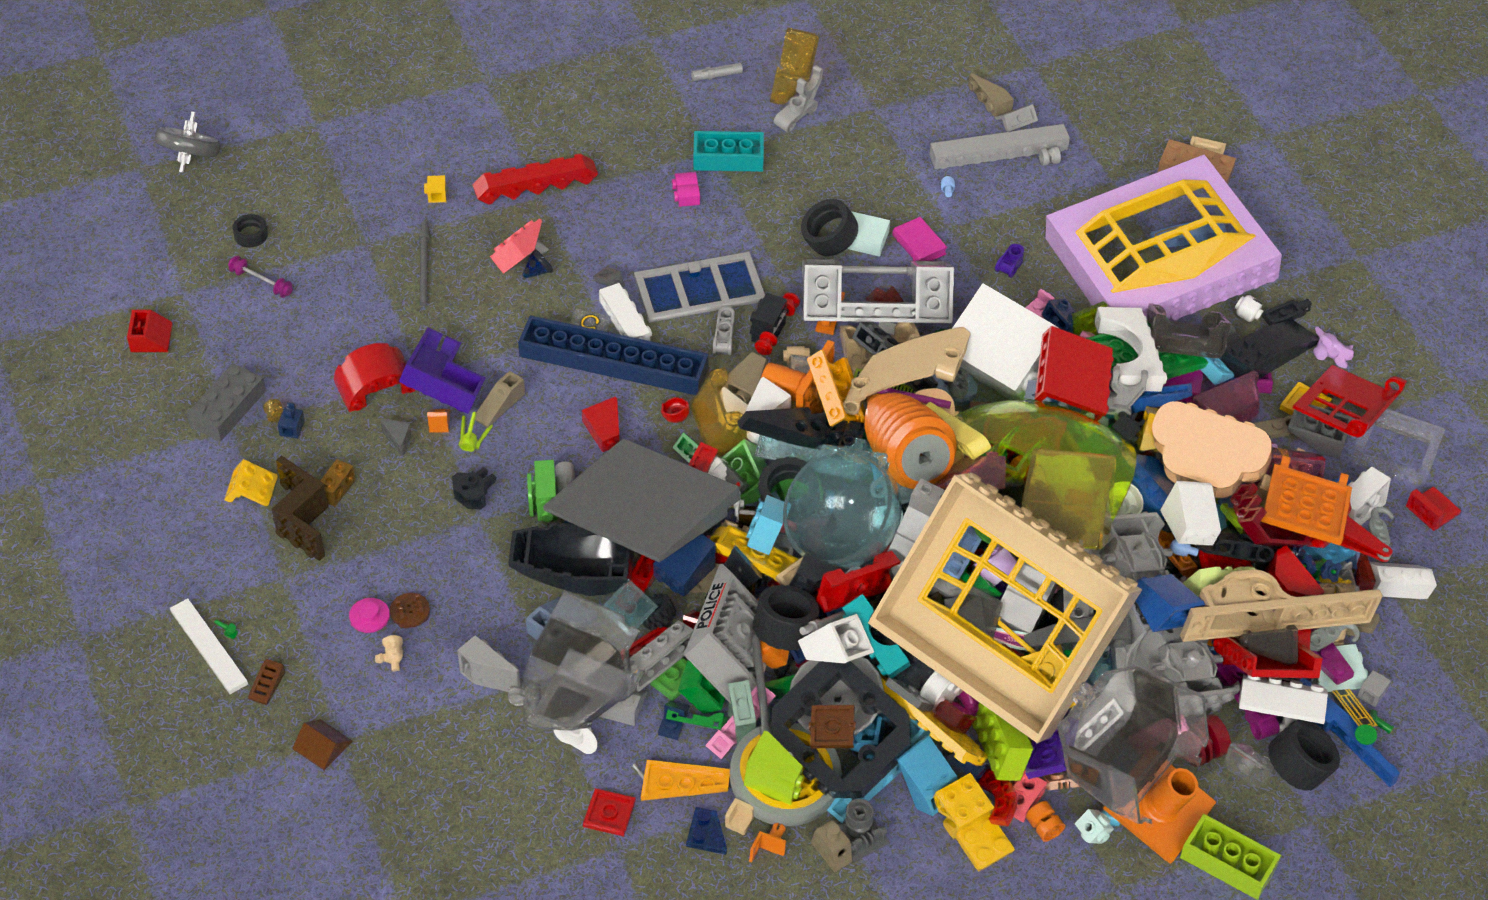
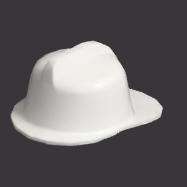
(581, 739)

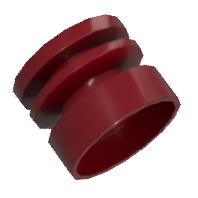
(1218, 740)

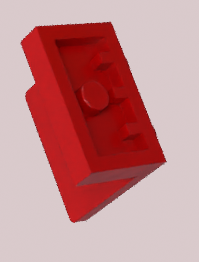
(1432, 507)

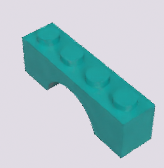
(890, 658)

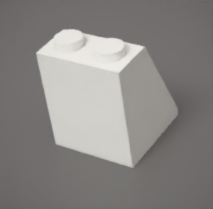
(767, 397)
(1192, 513)
(837, 642)

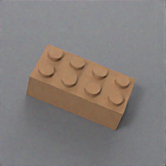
(1178, 152)

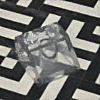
(1248, 764)

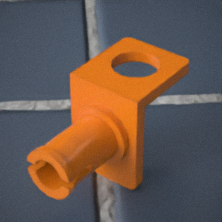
(770, 842)

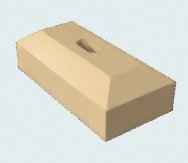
(1210, 145)

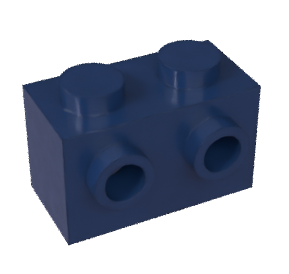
(1059, 313)

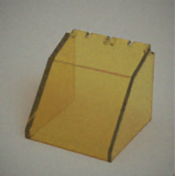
(1072, 493)

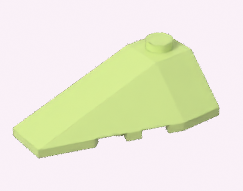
(1209, 576)

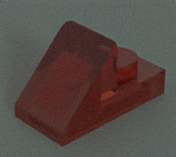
(881, 296)

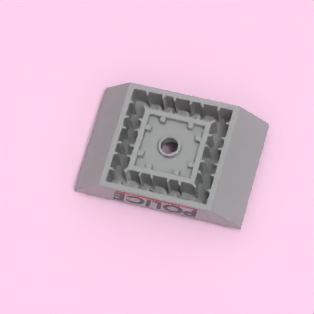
(723, 634)

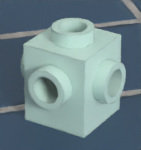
(1094, 826)

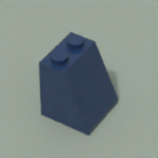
(687, 565)

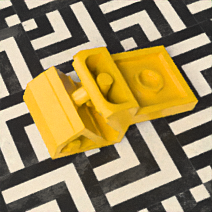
(968, 822)

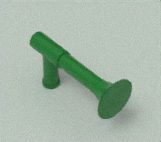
(1367, 734)

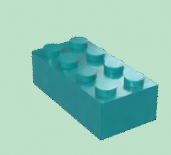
(728, 151)

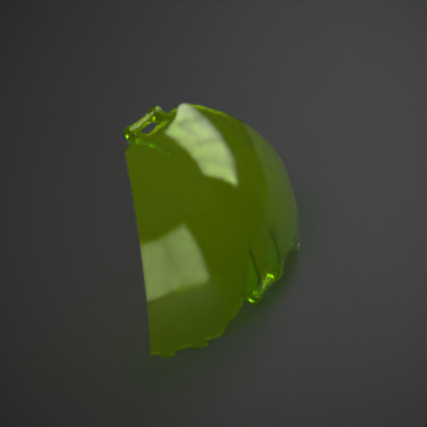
(1045, 425)

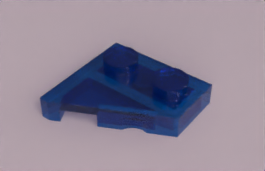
(706, 832)

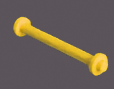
(1015, 636)

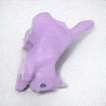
(1330, 347)

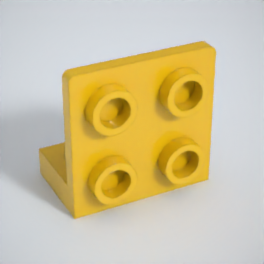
(251, 483)

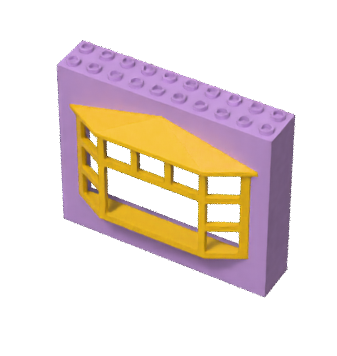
(1181, 279)

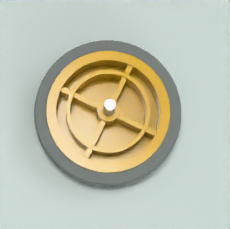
(806, 808)

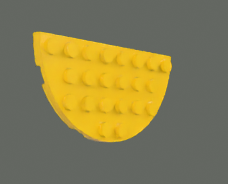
(961, 744)

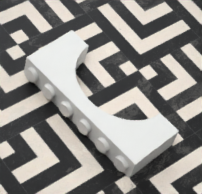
(1132, 327)

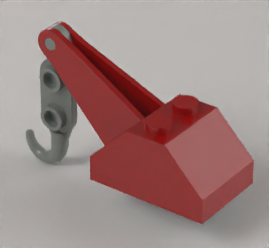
(1371, 542)
(1298, 582)

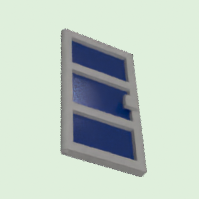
(699, 287)

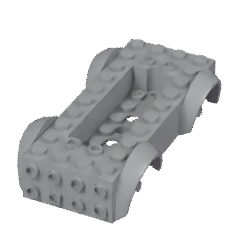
(1136, 555)

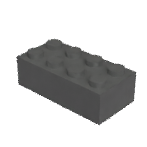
(226, 402)

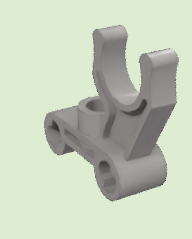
(800, 105)
(1123, 396)

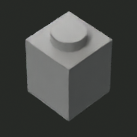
(1374, 688)

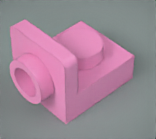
(1038, 305)

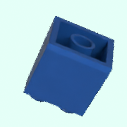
(1165, 602)

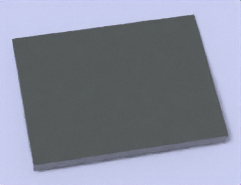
(644, 500)

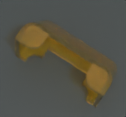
(797, 63)
(713, 422)

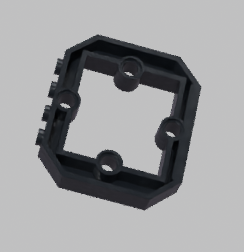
(866, 773)

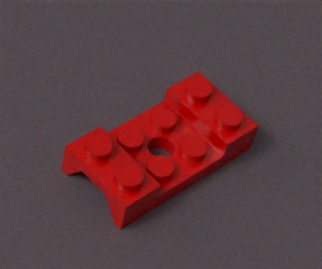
(840, 588)

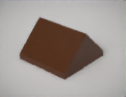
(320, 743)

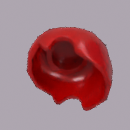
(675, 410)

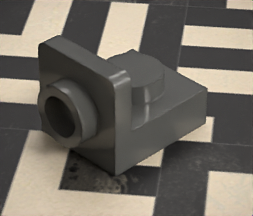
(609, 276)

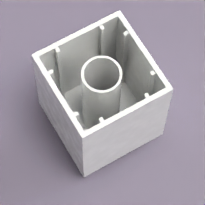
(1002, 342)

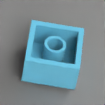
(766, 525)

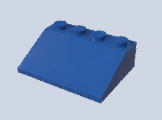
(1151, 483)

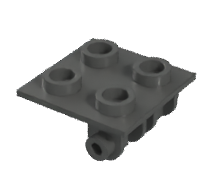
(867, 844)

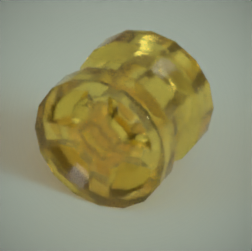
(273, 409)

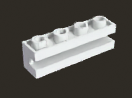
(623, 312)

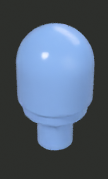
(948, 186)
(1183, 549)

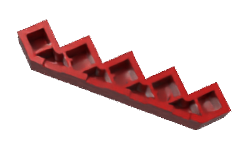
(534, 177)

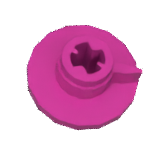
(369, 615)

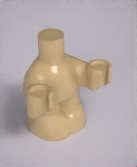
(393, 650)

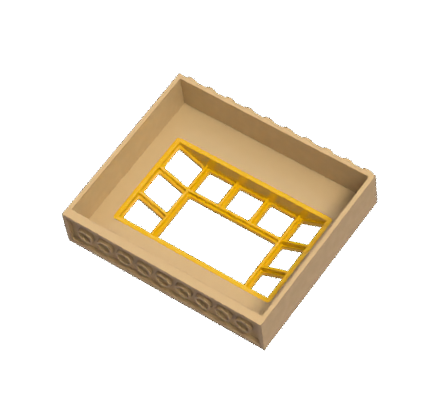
(968, 654)

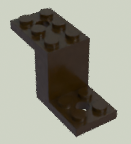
(300, 508)

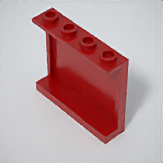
(1074, 371)
(1258, 666)

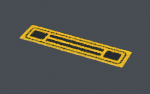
(1354, 707)

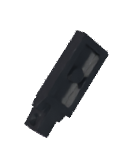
(1287, 311)

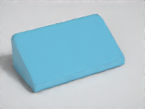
(1217, 371)

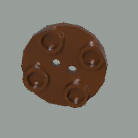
(417, 606)

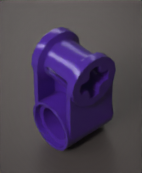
(1010, 260)

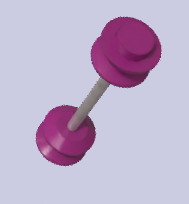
(280, 286)

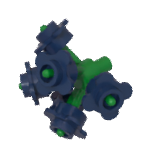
(1324, 567)

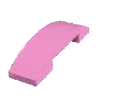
(725, 739)

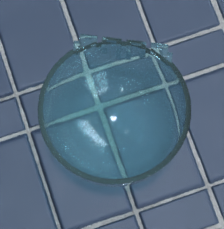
(843, 506)

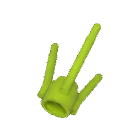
(469, 441)

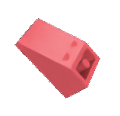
(517, 246)

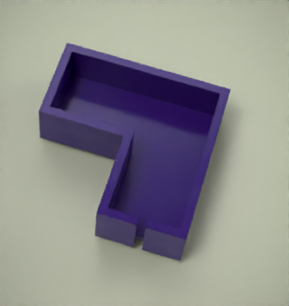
(438, 376)

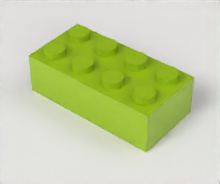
(1003, 744)
(1230, 856)

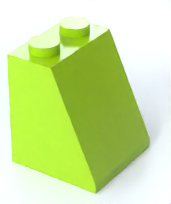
(774, 770)

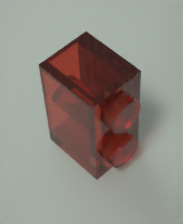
(954, 716)

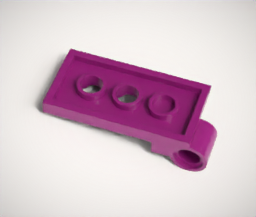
(1261, 724)

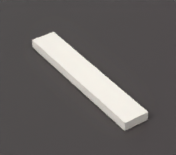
(209, 646)

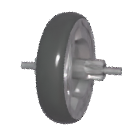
(187, 141)

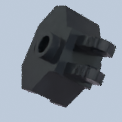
(472, 487)

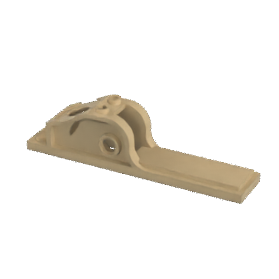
(1227, 609)

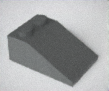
(1319, 435)

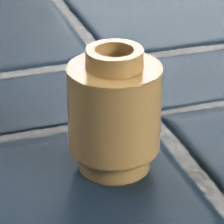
(795, 350)

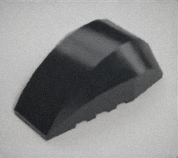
(570, 559)

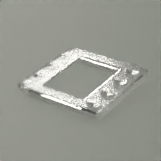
(1408, 427)

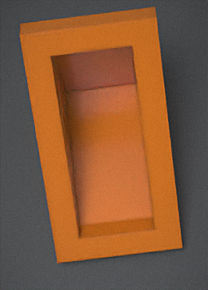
(438, 420)

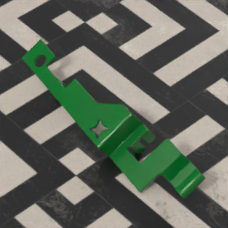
(701, 720)

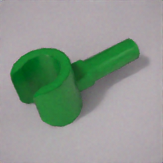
(230, 631)

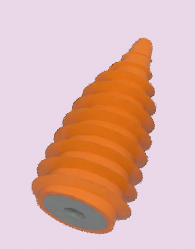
(912, 437)

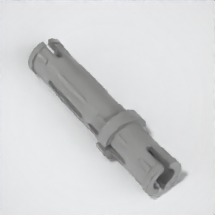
(709, 73)

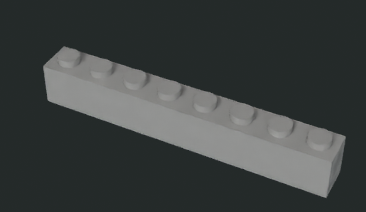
(997, 146)

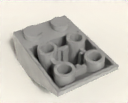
(485, 666)

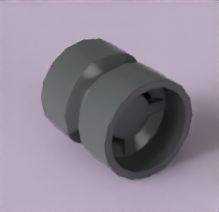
(859, 817)

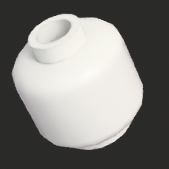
(1249, 308)

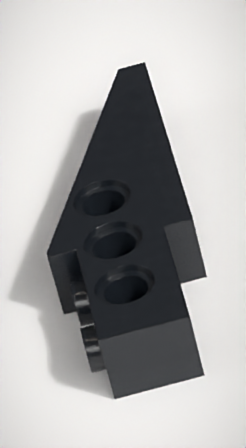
(877, 340)
(793, 426)

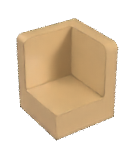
(739, 816)

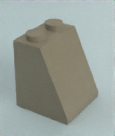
(746, 376)

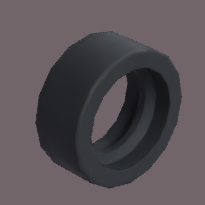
(254, 239)

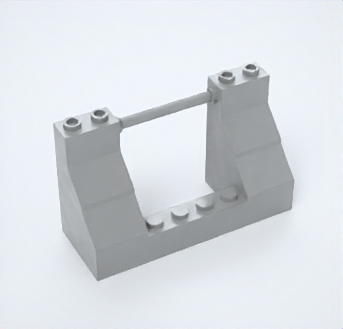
(930, 293)
(1017, 610)

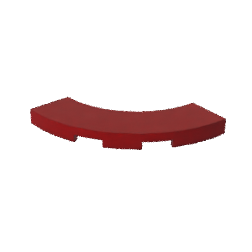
(1005, 798)

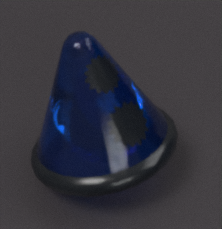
(536, 265)

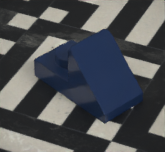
(671, 728)

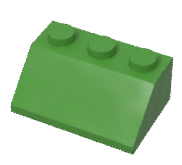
(749, 467)

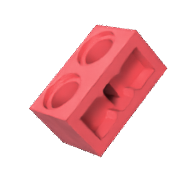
(1028, 797)

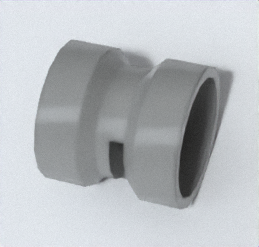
(1049, 156)

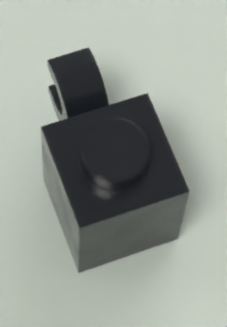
(1128, 428)

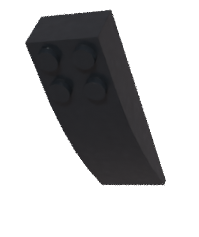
(1268, 348)

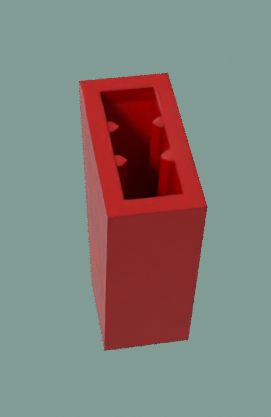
(603, 423)

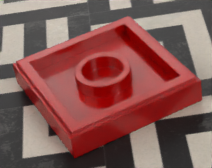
(609, 812)

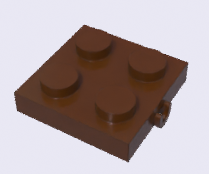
(832, 726)

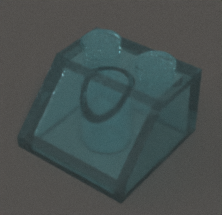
(631, 604)

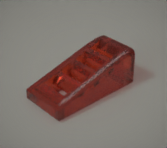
(1365, 574)

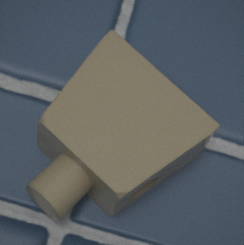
(830, 842)

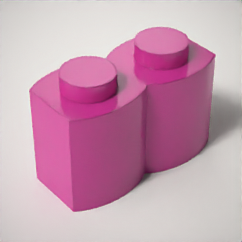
(686, 188)

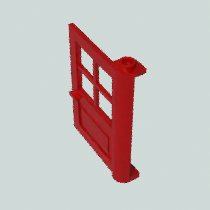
(1353, 390)

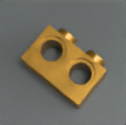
(338, 481)

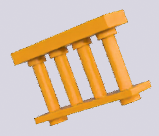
(833, 385)

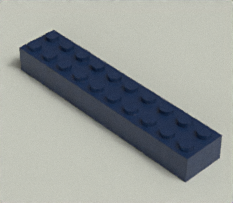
(613, 355)

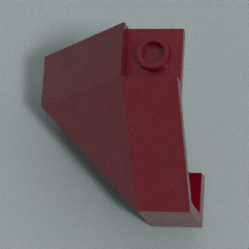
(1250, 514)

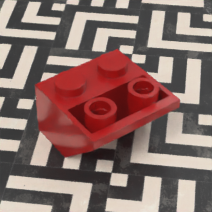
(148, 332)

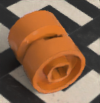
(1045, 821)

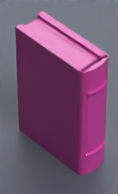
(919, 240)

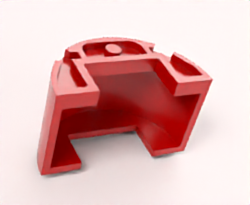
(368, 371)

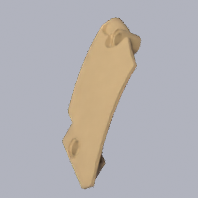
(909, 361)

